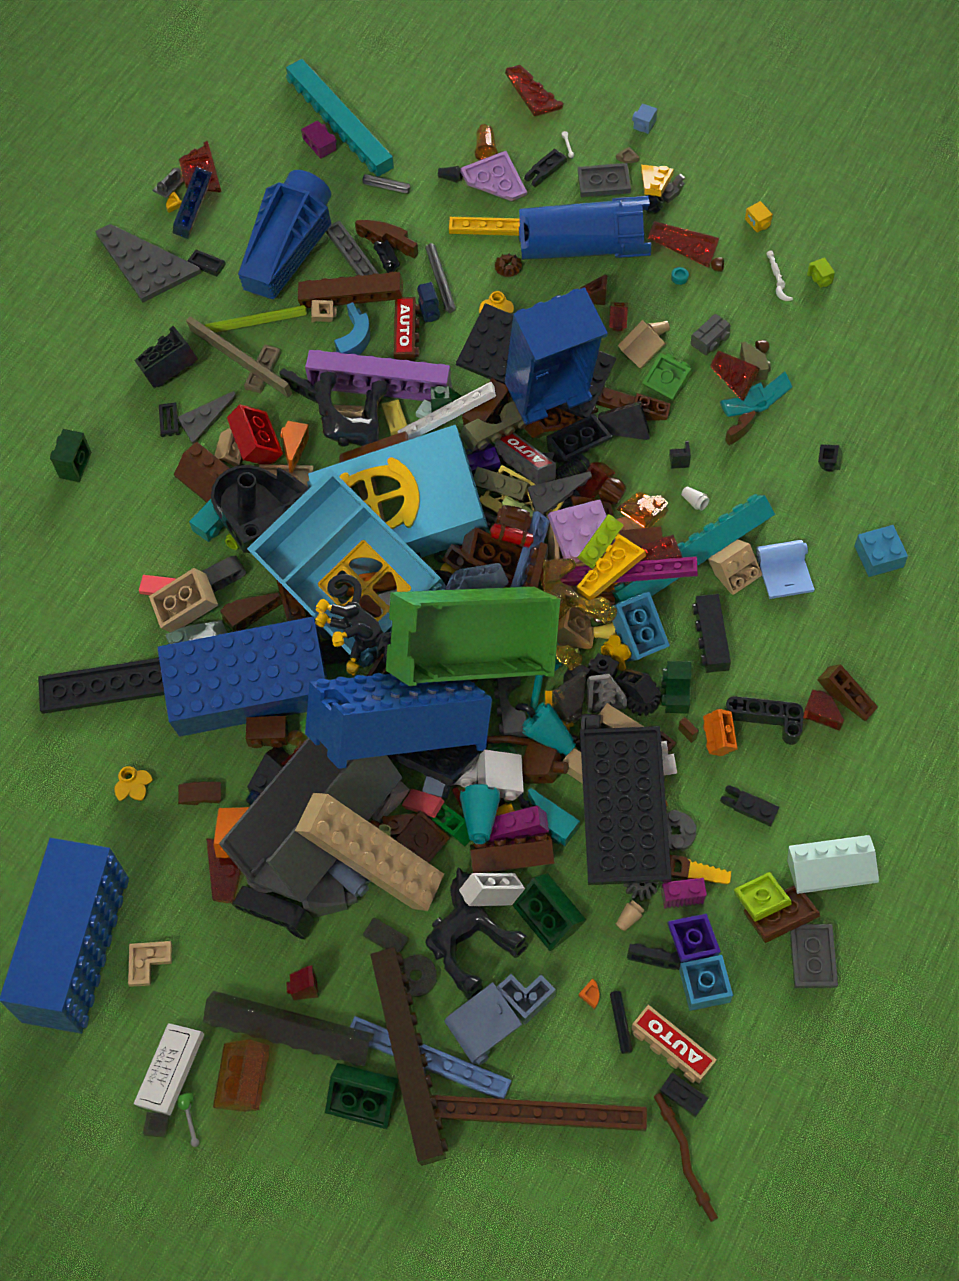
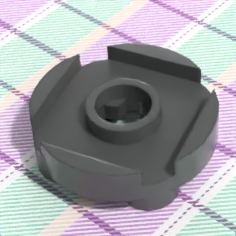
(687, 829)

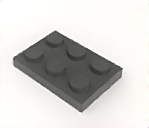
(604, 180)
(813, 956)

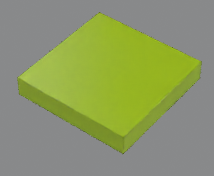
(762, 896)

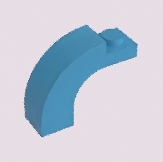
(359, 337)

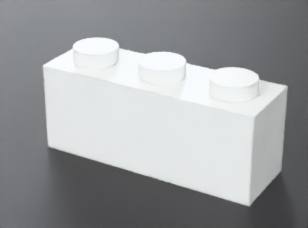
(491, 889)

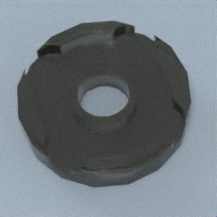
(429, 974)

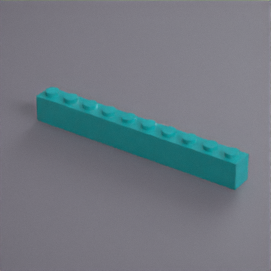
(339, 118)
(706, 543)

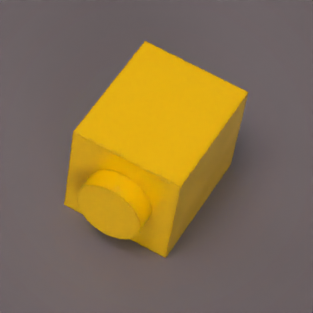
(758, 217)

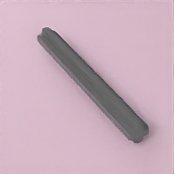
(440, 278)

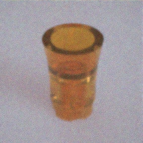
(485, 142)

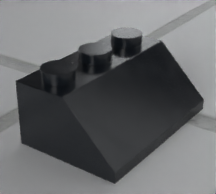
(577, 438)

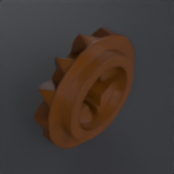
(509, 270)

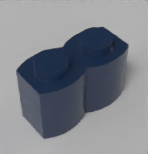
(428, 302)

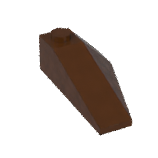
(555, 421)

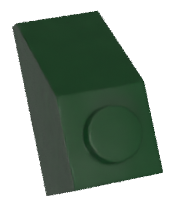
(442, 396)

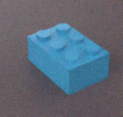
(639, 626)

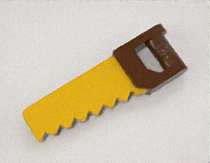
(692, 870)

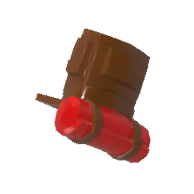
(513, 526)

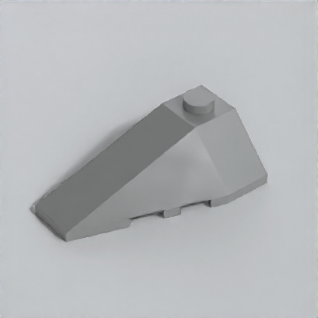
(603, 690)

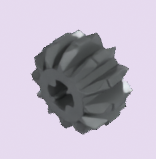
(641, 891)

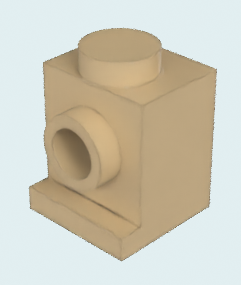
(322, 305)

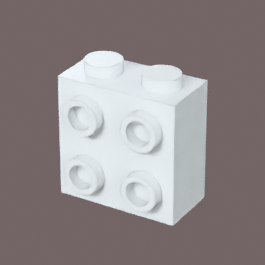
(502, 772)

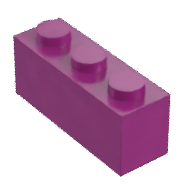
(519, 823)

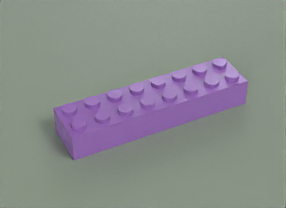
(357, 373)

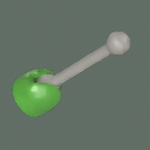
(185, 1103)

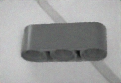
(225, 572)

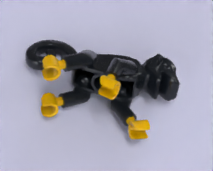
(355, 623)

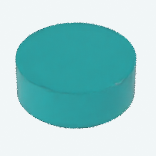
(679, 275)

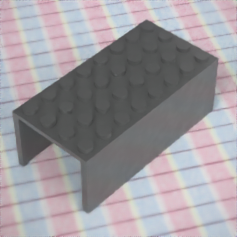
(265, 836)

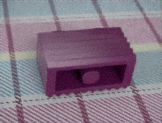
(319, 139)
(683, 893)

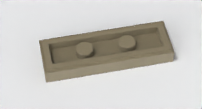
(268, 359)

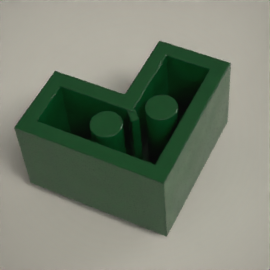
(676, 681)

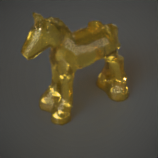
(595, 608)

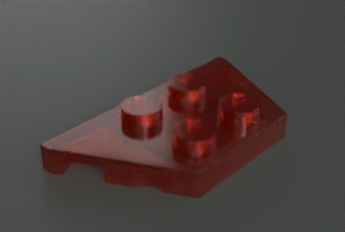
(202, 159)

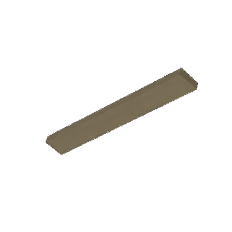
(239, 357)

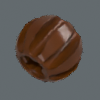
(612, 490)

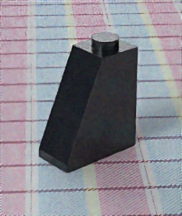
(626, 421)

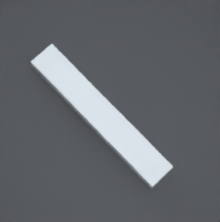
(450, 411)

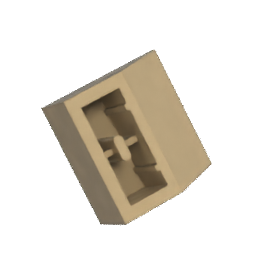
(735, 566)

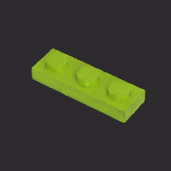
(600, 541)

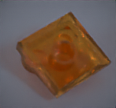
(644, 509)

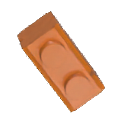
(720, 732)

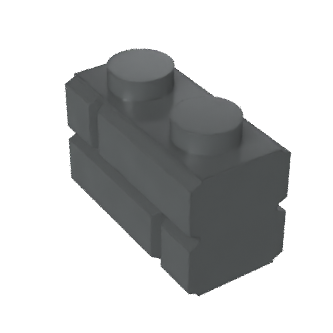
(710, 334)

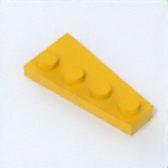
(616, 562)

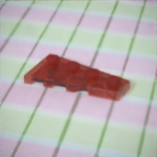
(688, 243)

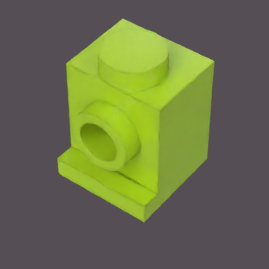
(821, 272)

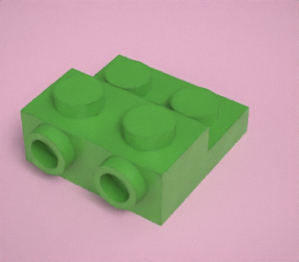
(667, 376)

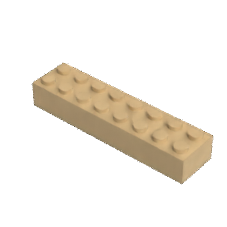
(369, 851)

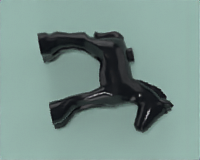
(349, 430)
(462, 925)

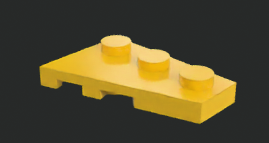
(655, 179)

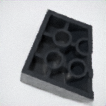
(166, 358)
(267, 769)

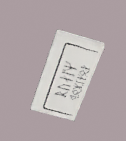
(169, 1069)

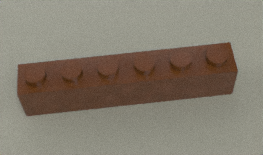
(352, 289)

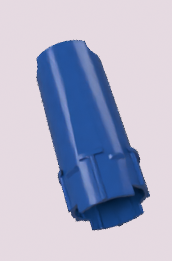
(585, 229)

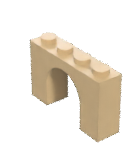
(610, 719)

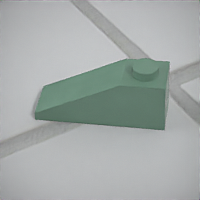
(196, 631)

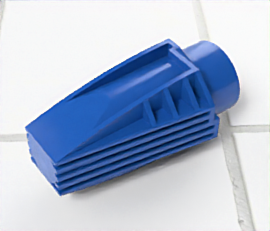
(285, 232)

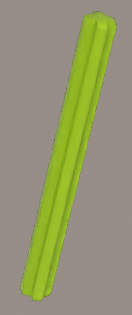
(257, 319)

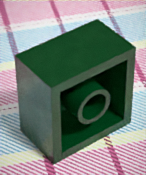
(70, 455)

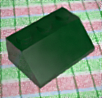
(548, 911)
(361, 1095)

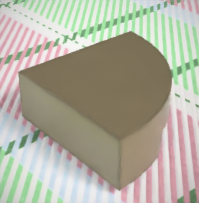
(627, 156)

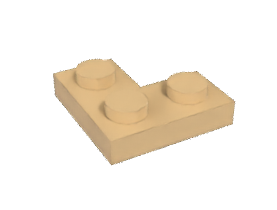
(143, 956)

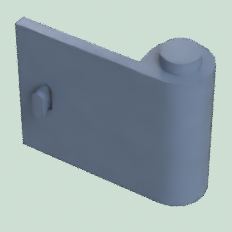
(349, 878)
(482, 1023)

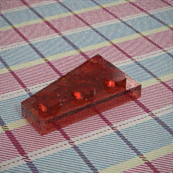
(735, 372)
(223, 876)

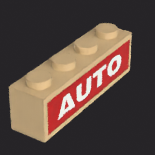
(673, 1044)

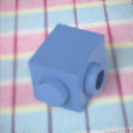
(644, 118)

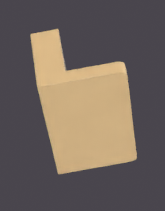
(227, 448)

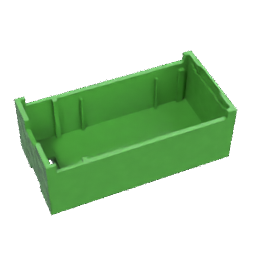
(472, 634)

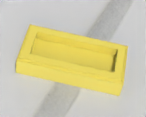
(394, 416)

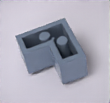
(528, 1001)

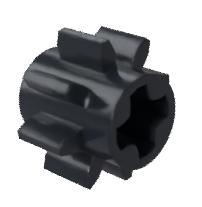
(655, 203)

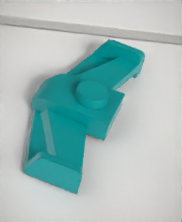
(757, 398)

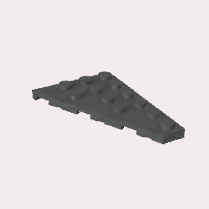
(144, 264)

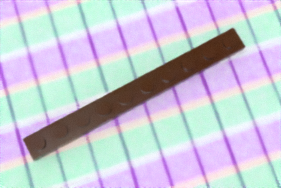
(542, 1113)

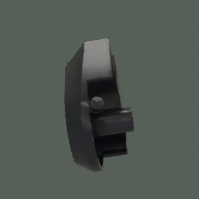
(252, 500)

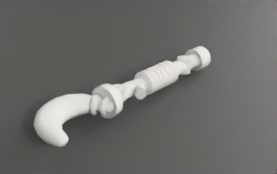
(780, 283)

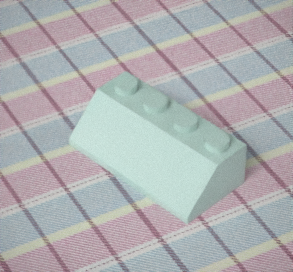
(833, 864)

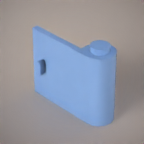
(784, 568)

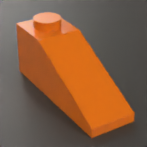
(295, 438)

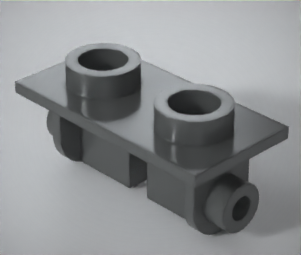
(169, 183)

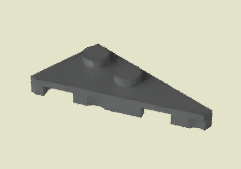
(200, 419)
(551, 493)

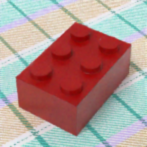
(254, 435)

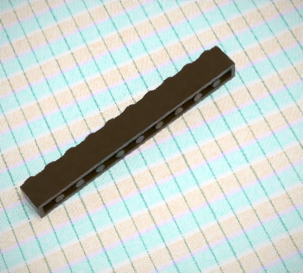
(408, 1057)

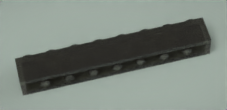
(288, 1028)

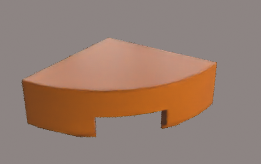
(590, 994)

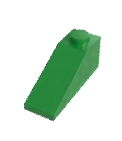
(452, 824)

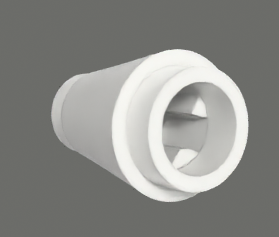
(695, 498)

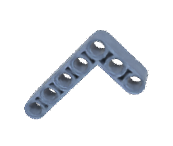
(478, 578)

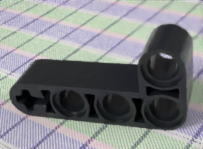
(763, 715)
(274, 910)

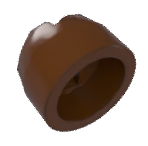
(718, 264)
(762, 345)

